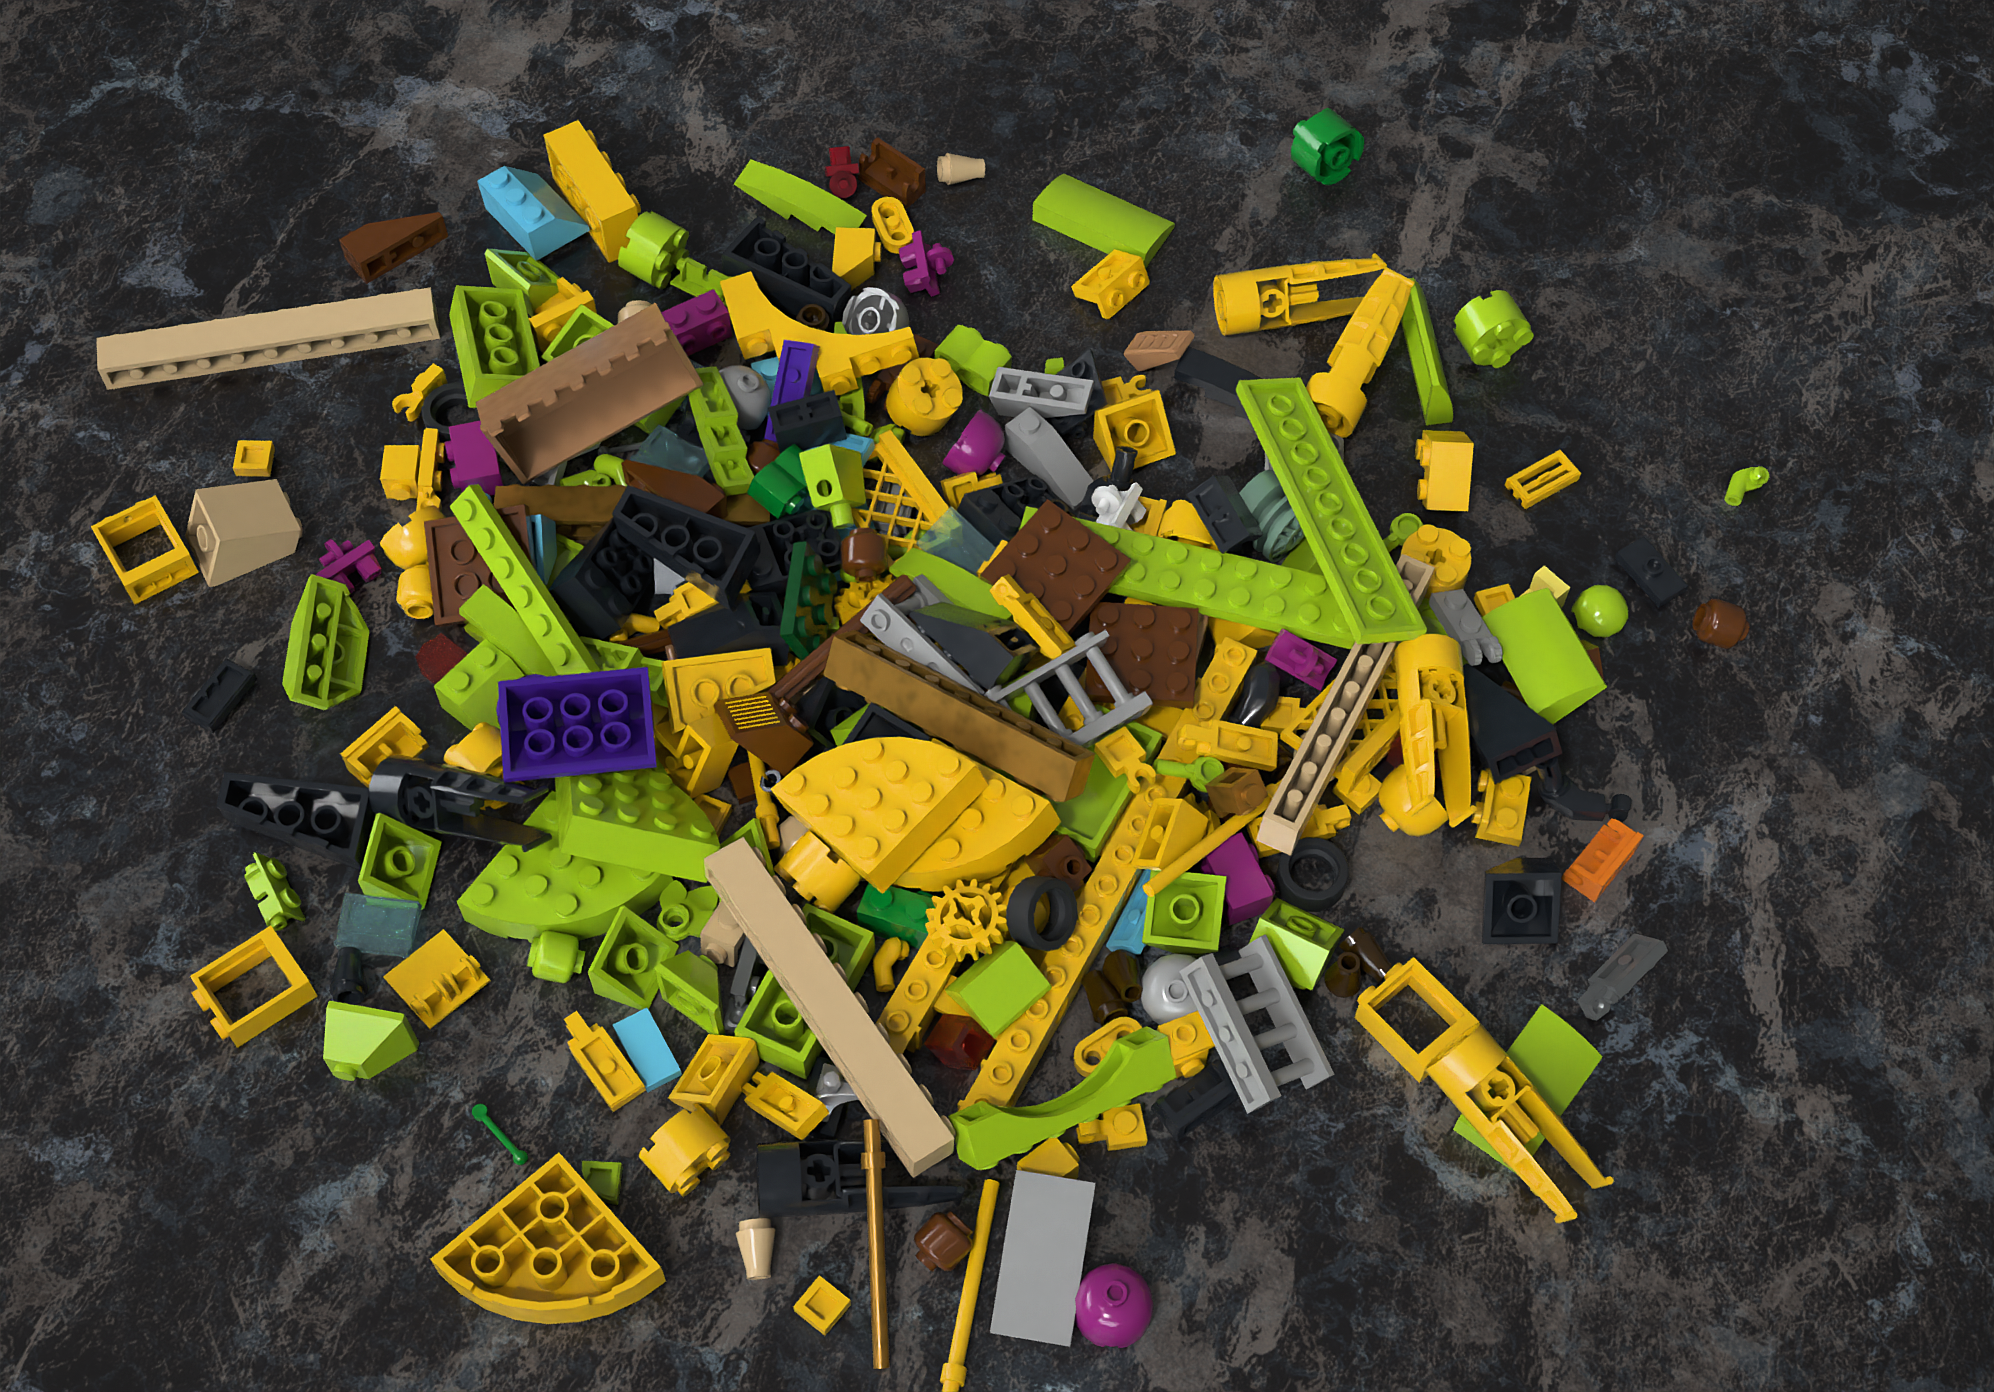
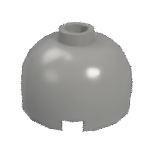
(874, 313)
(749, 394)
(1164, 989)

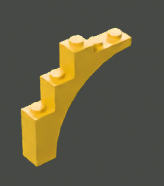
(840, 356)

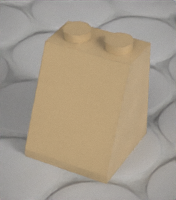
(241, 529)

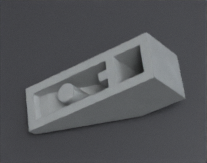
(1045, 393)
(1046, 454)

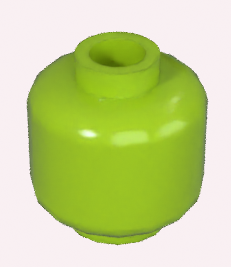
(555, 956)

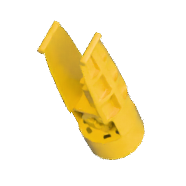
(1241, 299)
(1359, 353)
(1434, 718)
(1470, 1067)

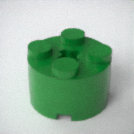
(1326, 146)

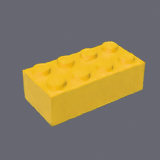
(592, 187)

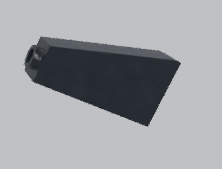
(1505, 730)

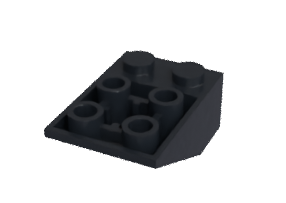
(1000, 508)
(776, 547)
(603, 583)
(749, 625)
(983, 644)

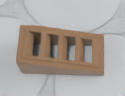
(1157, 348)

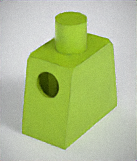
(834, 481)

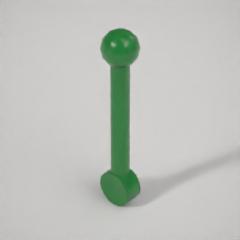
(481, 1113)

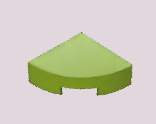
(604, 1179)

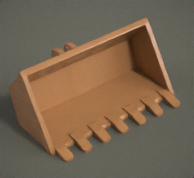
(587, 394)

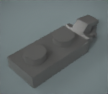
(1620, 974)
(744, 985)

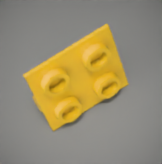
(437, 978)

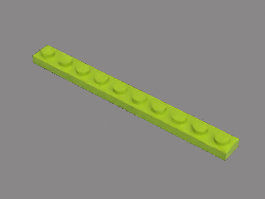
(523, 585)

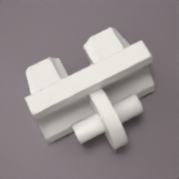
(1118, 506)

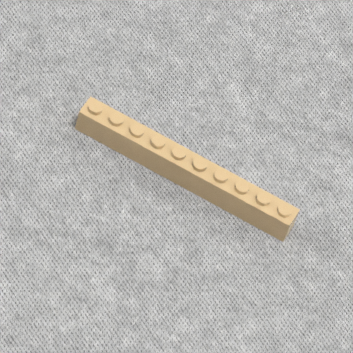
(267, 338)
(1334, 727)
(830, 1007)

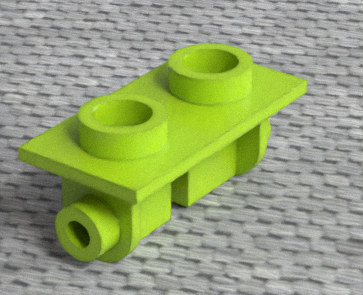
(696, 281)
(269, 879)

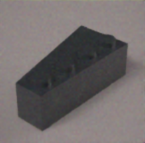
(785, 273)
(691, 543)
(305, 814)

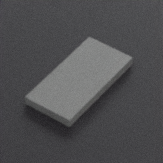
(1042, 1258)

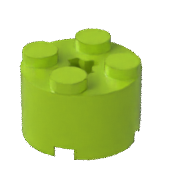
(653, 249)
(1492, 329)

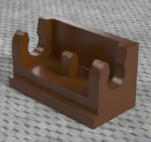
(892, 173)

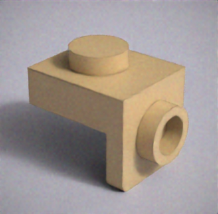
(722, 937)

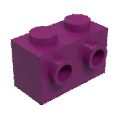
(699, 322)
(474, 458)
(1246, 889)

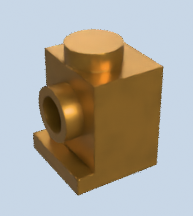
(1240, 796)

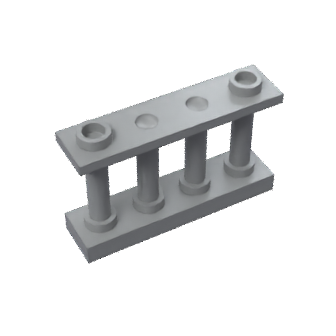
(897, 632)
(1096, 723)
(1232, 1036)

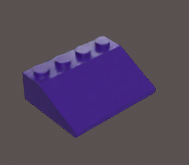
(576, 724)

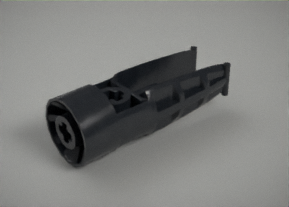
(449, 801)
(786, 1179)

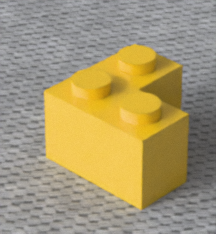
(1447, 469)
(696, 755)

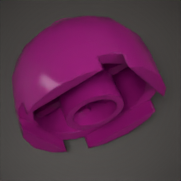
(977, 447)
(1113, 1306)

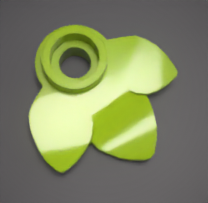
(690, 908)

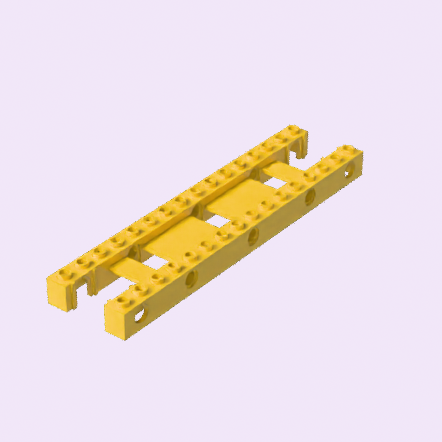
(1098, 901)

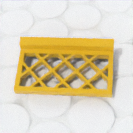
(912, 482)
(1365, 752)

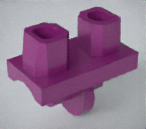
(927, 261)
(359, 559)
(1300, 659)

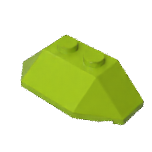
(325, 646)

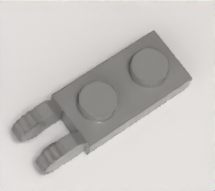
(1465, 626)

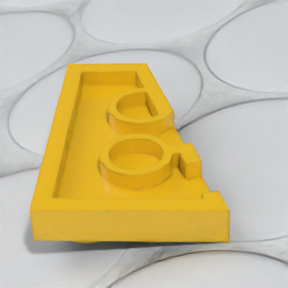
(699, 682)

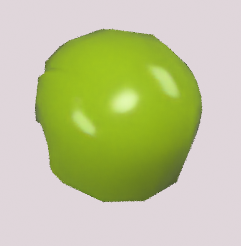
(1601, 611)

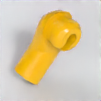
(634, 624)
(884, 960)

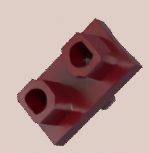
(841, 171)

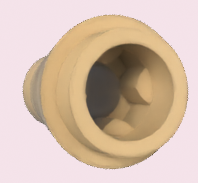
(959, 168)
(756, 1247)

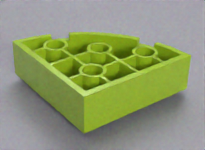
(634, 822)
(554, 891)

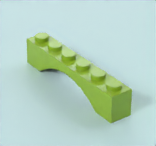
(1130, 1068)

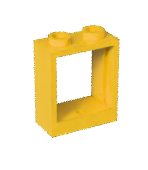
(155, 574)
(239, 962)
(1433, 994)

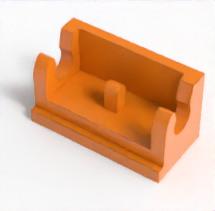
(1602, 859)

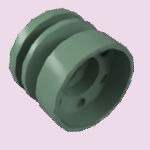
(1273, 515)

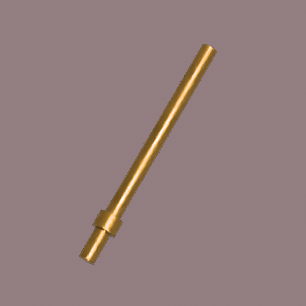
(873, 1161)

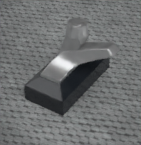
(834, 1091)

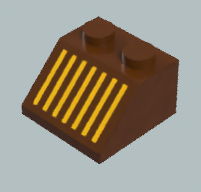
(766, 728)

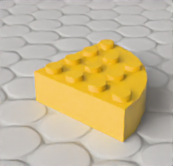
(881, 801)
(985, 836)
(549, 1253)

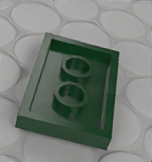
(807, 601)

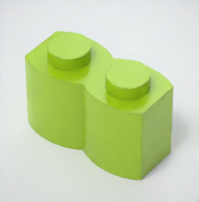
(973, 358)

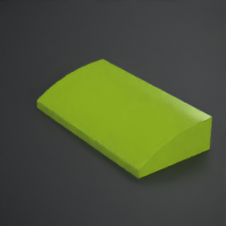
(1100, 219)
(1426, 359)
(1544, 654)
(1095, 813)
(1555, 1062)

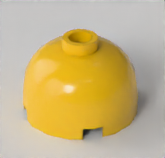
(407, 544)
(1396, 802)

